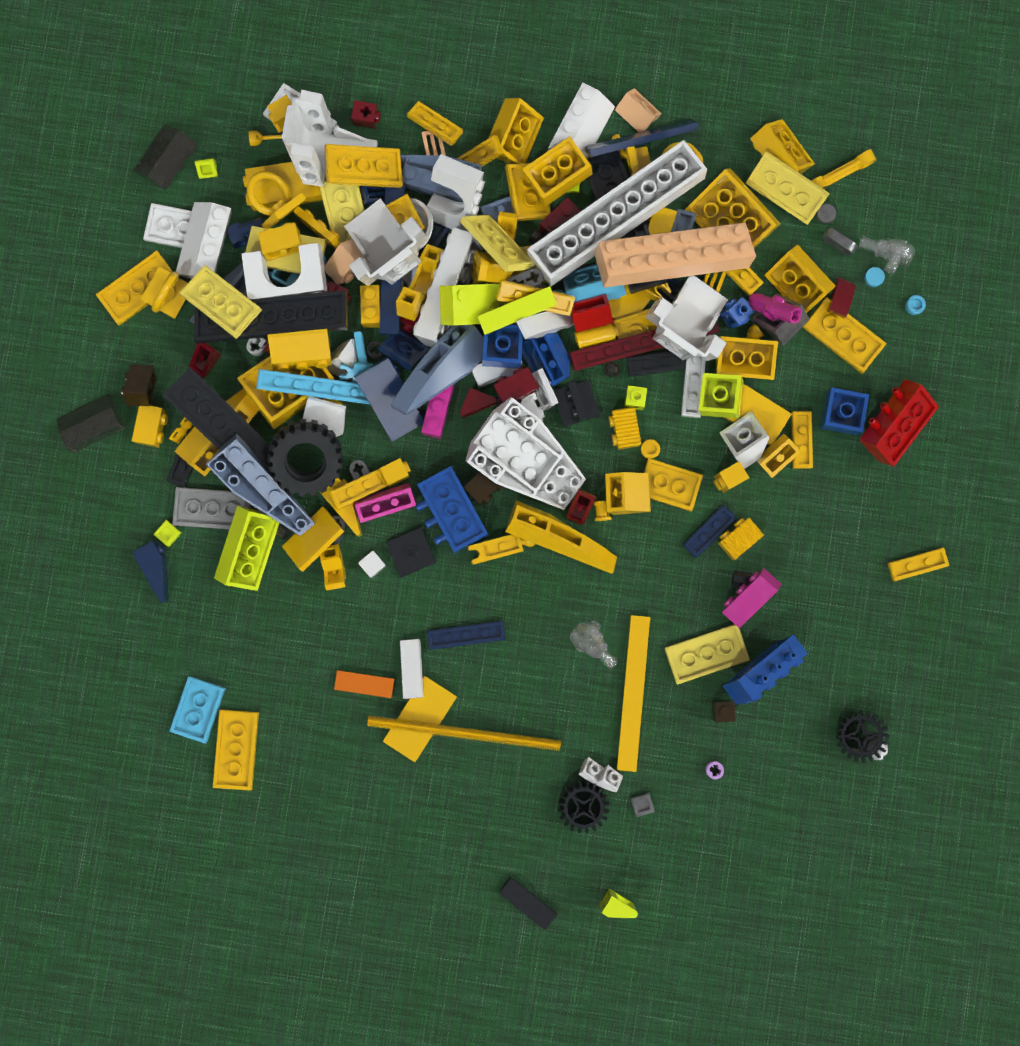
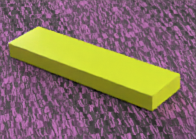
(517, 310)

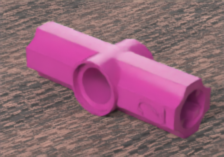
(775, 308)

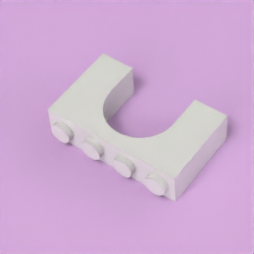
(465, 182)
(311, 279)
(488, 375)

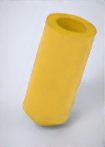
(596, 336)

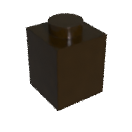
(723, 711)

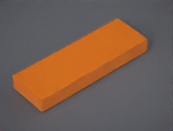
(364, 684)

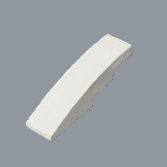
(543, 323)

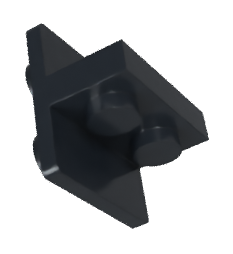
(576, 403)

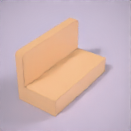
(637, 110)

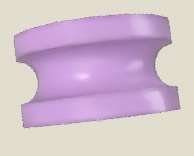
(719, 766)

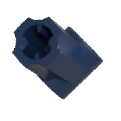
(240, 233)

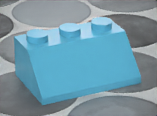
(587, 283)

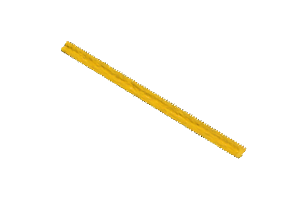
(462, 732)

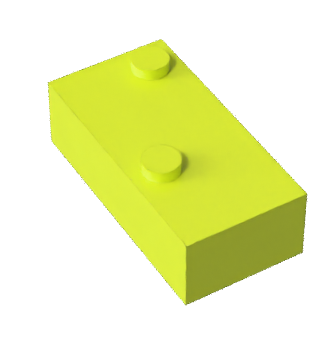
(465, 302)

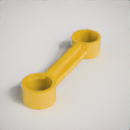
(860, 162)

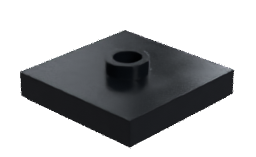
(411, 552)

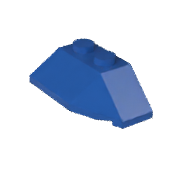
(549, 354)

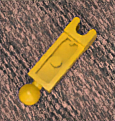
(498, 548)

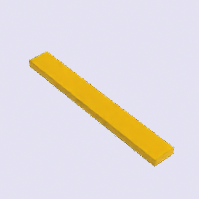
(633, 693)

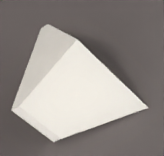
(345, 354)

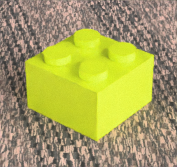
(721, 395)

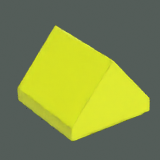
(206, 168)

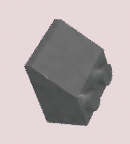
(779, 329)

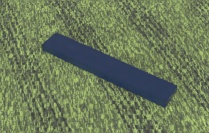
(641, 137)

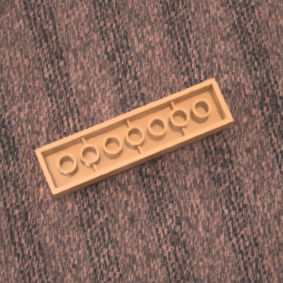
(674, 254)

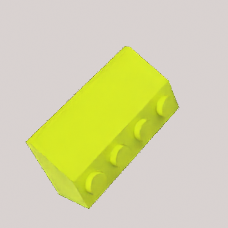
(246, 549)

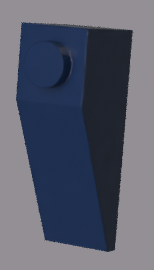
(154, 566)

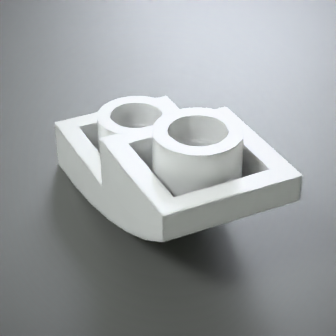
(602, 777)

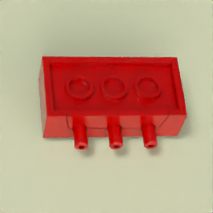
(899, 422)

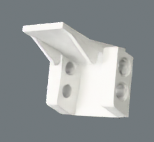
(306, 133)
(386, 244)
(688, 319)

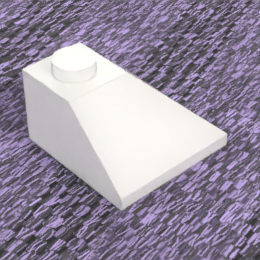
(326, 413)
(746, 439)

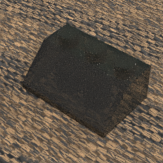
(165, 157)
(90, 424)

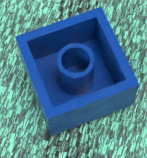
(503, 348)
(844, 411)

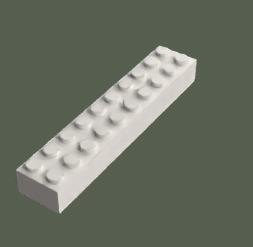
(617, 212)

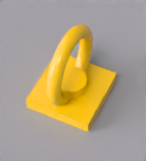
(281, 208)
(164, 292)

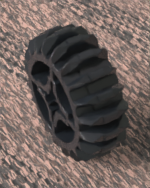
(871, 736)
(577, 813)

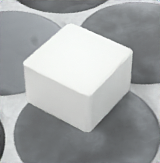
(372, 564)

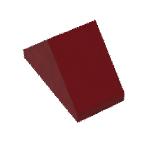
(204, 359)
(476, 402)
(580, 507)

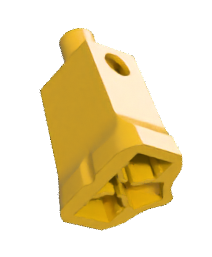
(488, 270)

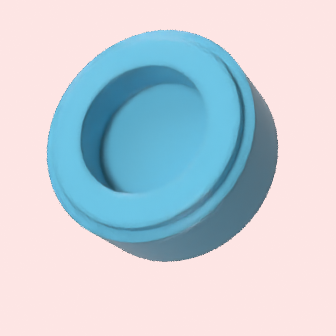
(874, 277)
(915, 305)

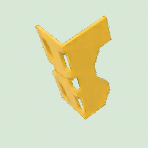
(181, 431)

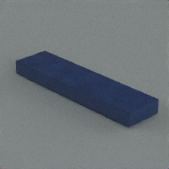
(466, 635)

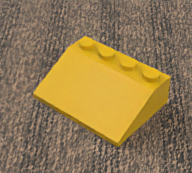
(732, 202)
(274, 405)

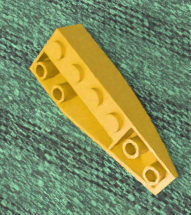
(198, 449)
(557, 536)

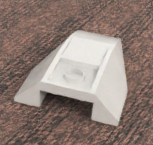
(524, 456)

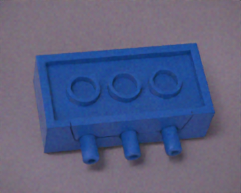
(451, 510)
(765, 670)

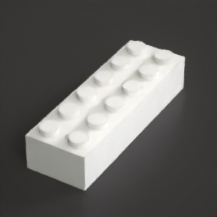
(453, 270)

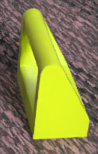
(617, 906)

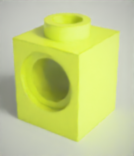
(635, 397)

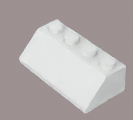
(584, 118)
(203, 238)

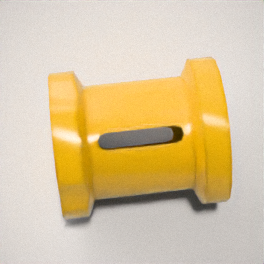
(601, 511)

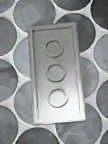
(205, 508)

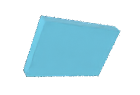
(197, 709)

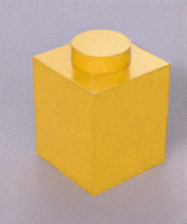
(395, 472)

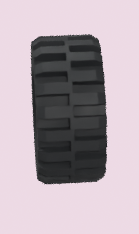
(298, 481)

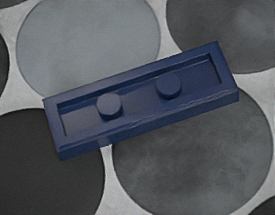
(709, 531)

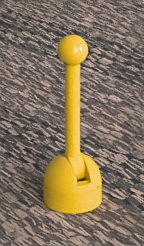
(256, 138)
(754, 333)

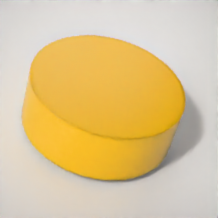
(650, 449)

